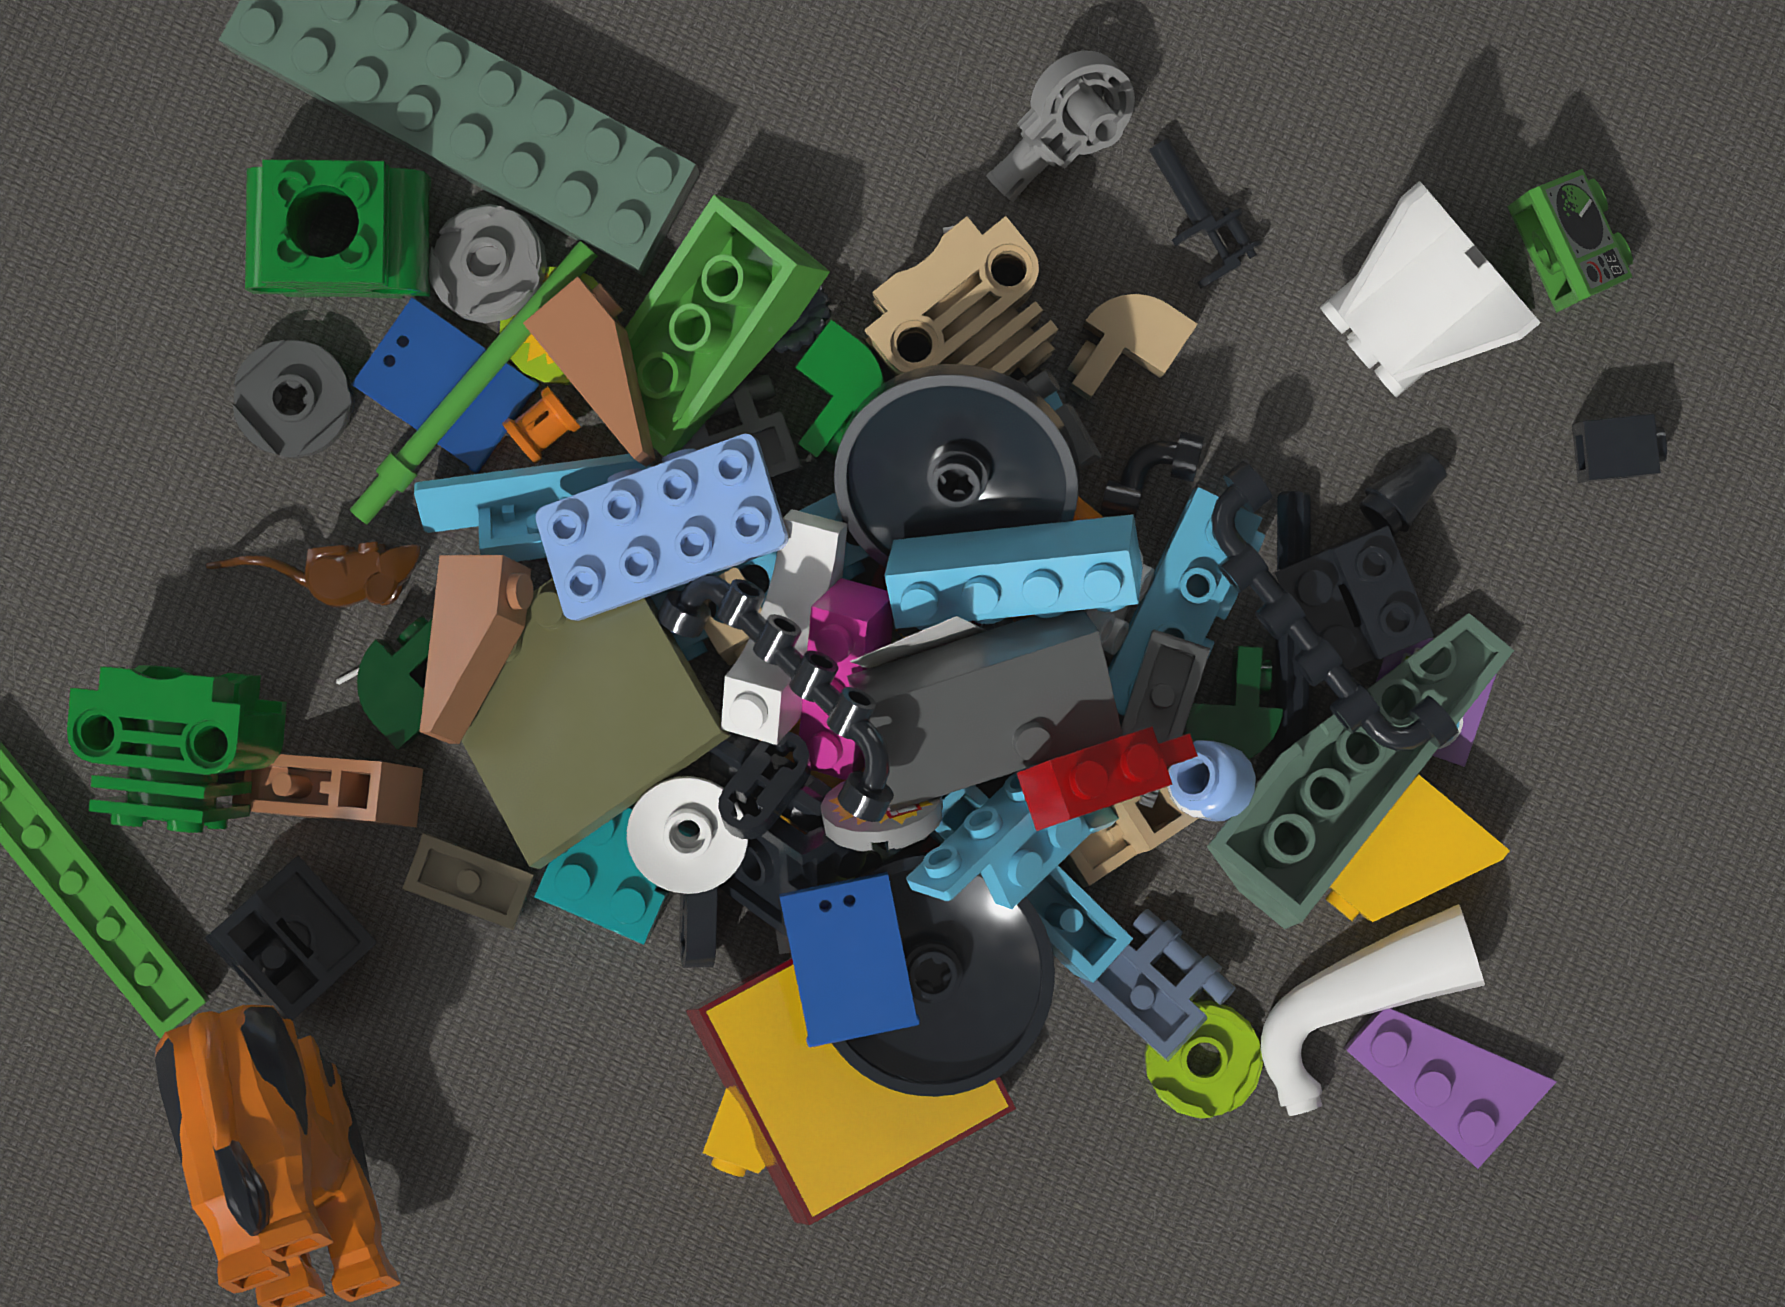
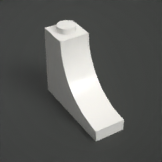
(759, 693)

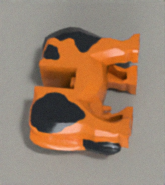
(271, 1157)

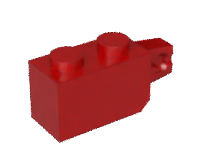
(1101, 776)

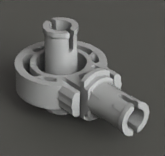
(1067, 118)

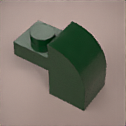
(390, 683)
(1243, 721)

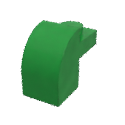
(846, 373)

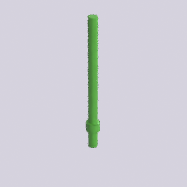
(398, 469)

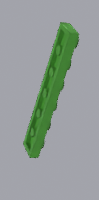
(93, 903)

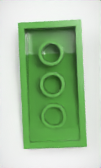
(715, 316)

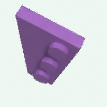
(1448, 1082)

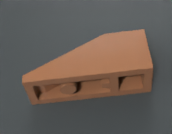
(597, 358)
(473, 630)
(335, 790)

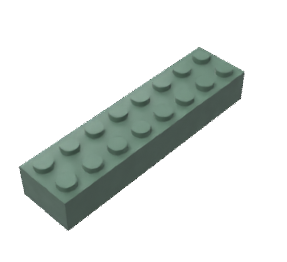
(473, 117)

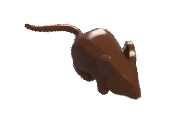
(345, 575)

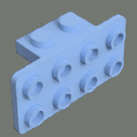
(661, 526)

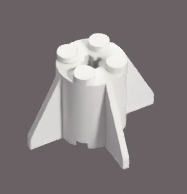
(1425, 297)

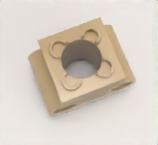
(962, 308)

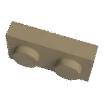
(469, 881)

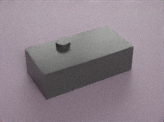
(991, 704)

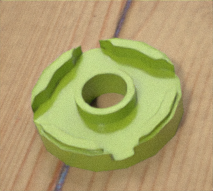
(1224, 1087)

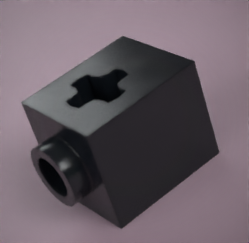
(1618, 448)

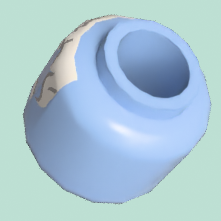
(1214, 783)

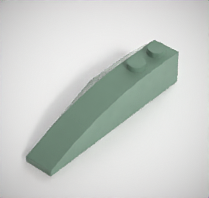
(1338, 785)

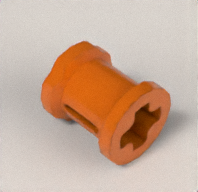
(541, 425)

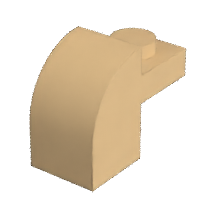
(1137, 327)
(1134, 832)

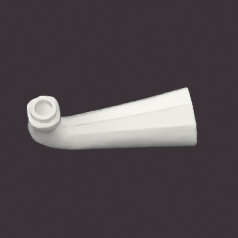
(1400, 969)

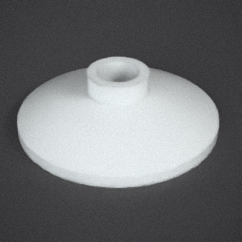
(676, 860)

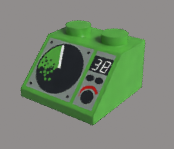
(1571, 239)

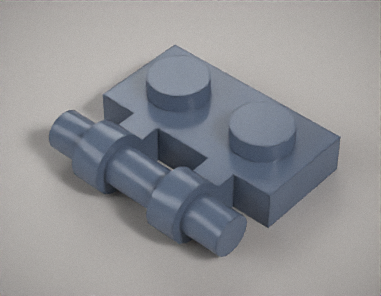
(1150, 1002)

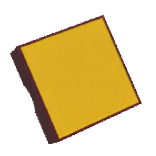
(811, 1113)

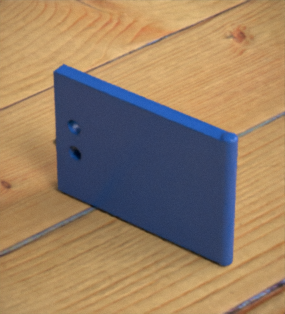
(427, 367)
(848, 959)

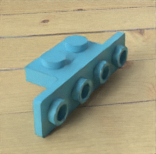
(508, 500)
(1002, 846)

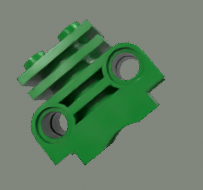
(387, 252)
(175, 740)

